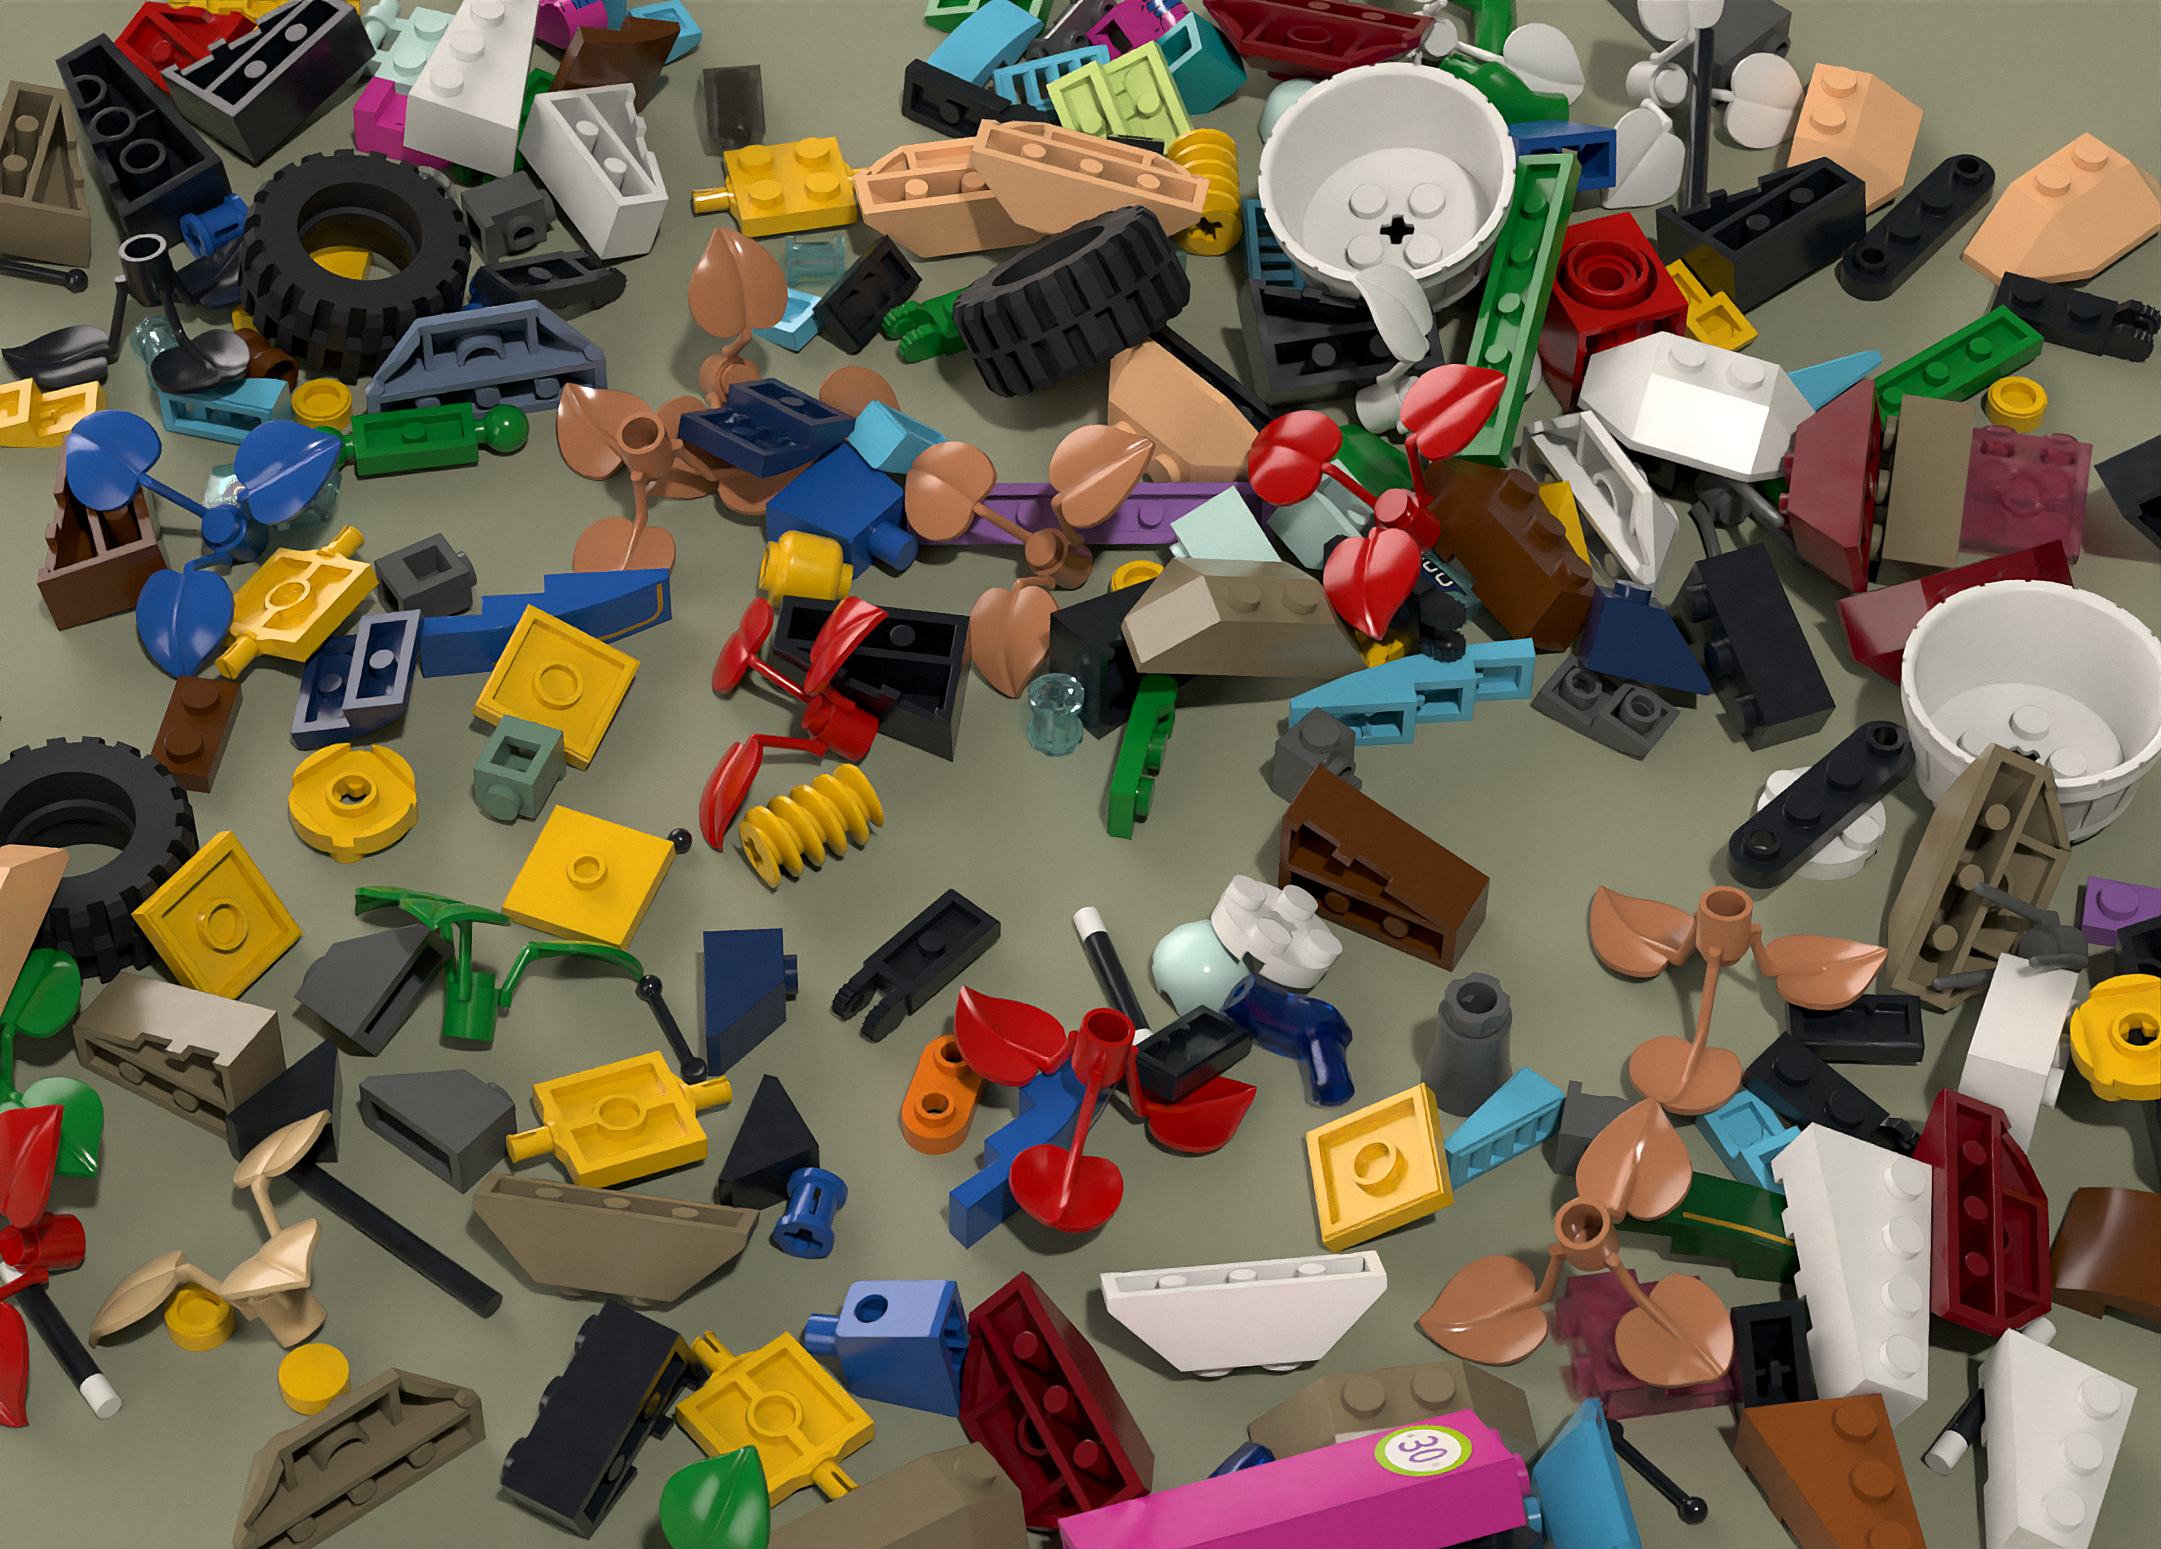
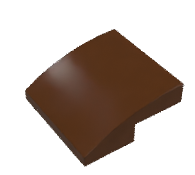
(618, 57)
(2109, 1253)

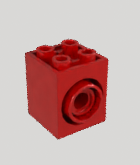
(1604, 296)

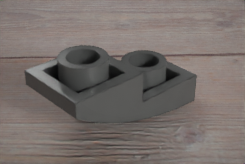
(1618, 717)

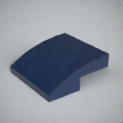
(767, 427)
(358, 680)

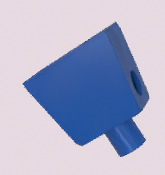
(1593, 145)
(848, 502)
(898, 1342)

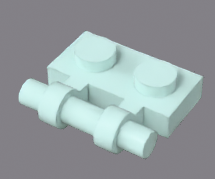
(411, 41)

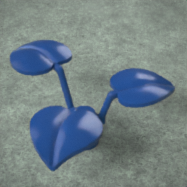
(191, 612)

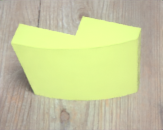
(1123, 97)

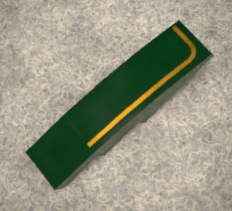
(1728, 1223)

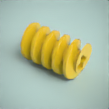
(1215, 158)
(808, 821)

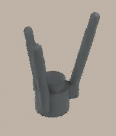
(1731, 503)
(2045, 945)

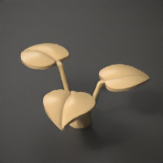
(273, 1278)

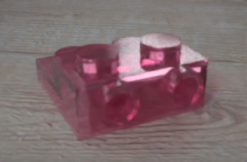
(2024, 491)
(1590, 1319)

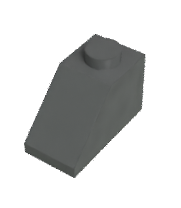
(374, 982)
(442, 1121)

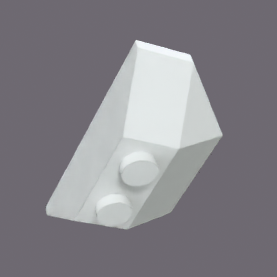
(1696, 405)
(1620, 514)
(1246, 1311)

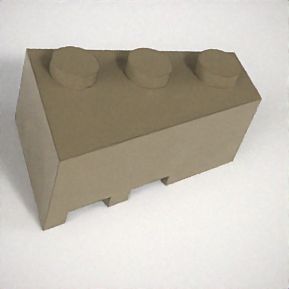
(1922, 488)

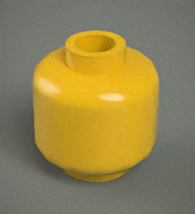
(804, 567)

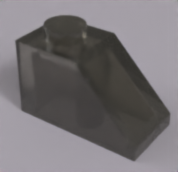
(733, 105)

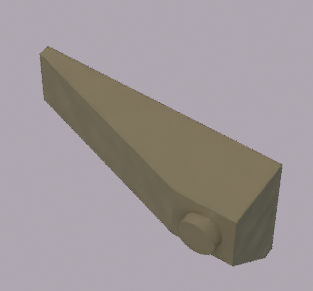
(931, 1503)

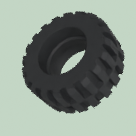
(360, 205)
(1071, 301)
(106, 798)

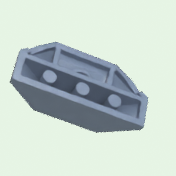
(487, 358)

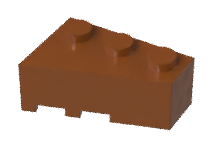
(1831, 1472)

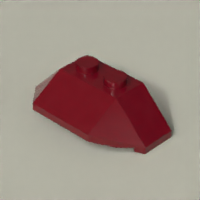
(1317, 35)
(1835, 487)
(1884, 618)
(1984, 1219)
(1049, 1409)

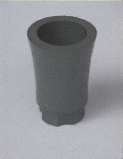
(1470, 1045)

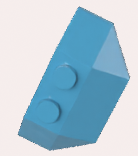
(1579, 1489)

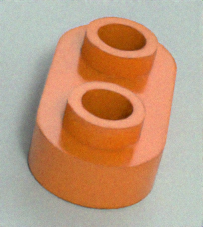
(946, 1088)

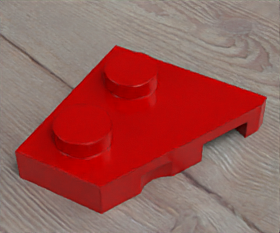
(178, 36)

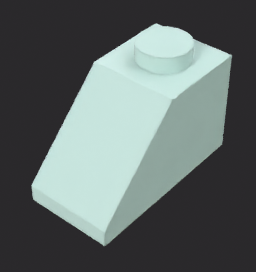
(1320, 518)
(1222, 531)

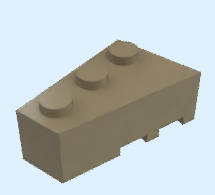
(41, 178)
(180, 1047)

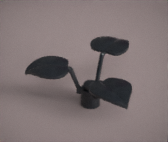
(194, 366)

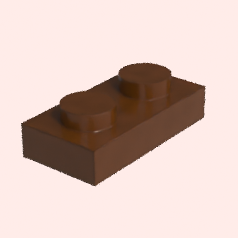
(197, 730)

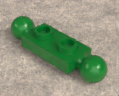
(428, 437)

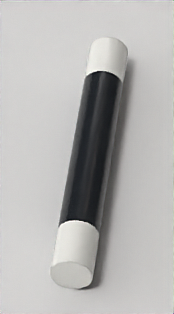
(1110, 970)
(65, 1345)
(1972, 1416)

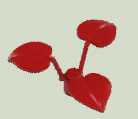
(1377, 573)
(831, 721)
(1062, 1188)
(35, 1239)

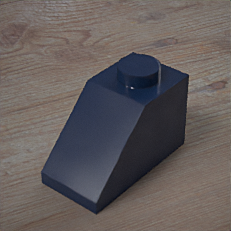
(1637, 640)
(744, 991)

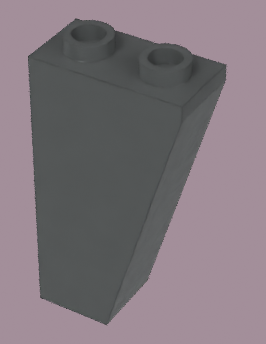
(1742, 30)

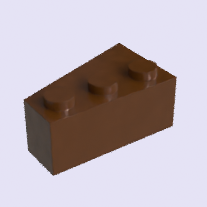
(1512, 549)
(98, 557)
(1379, 873)

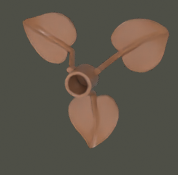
(728, 294)
(614, 427)
(1094, 474)
(1646, 935)
(1670, 1340)

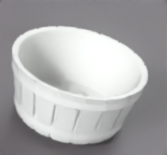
(1386, 149)
(2041, 677)

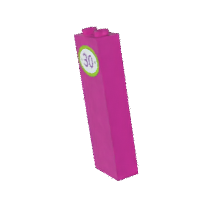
(1381, 1491)

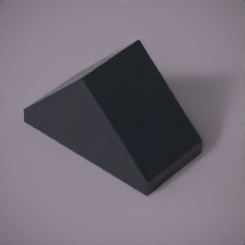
(294, 1095)
(767, 1150)
(1769, 1355)

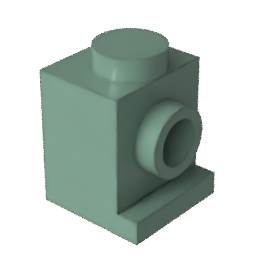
(515, 781)

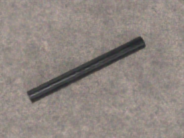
(1699, 118)
(395, 1237)

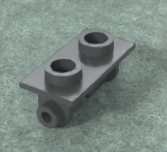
(1070, 29)

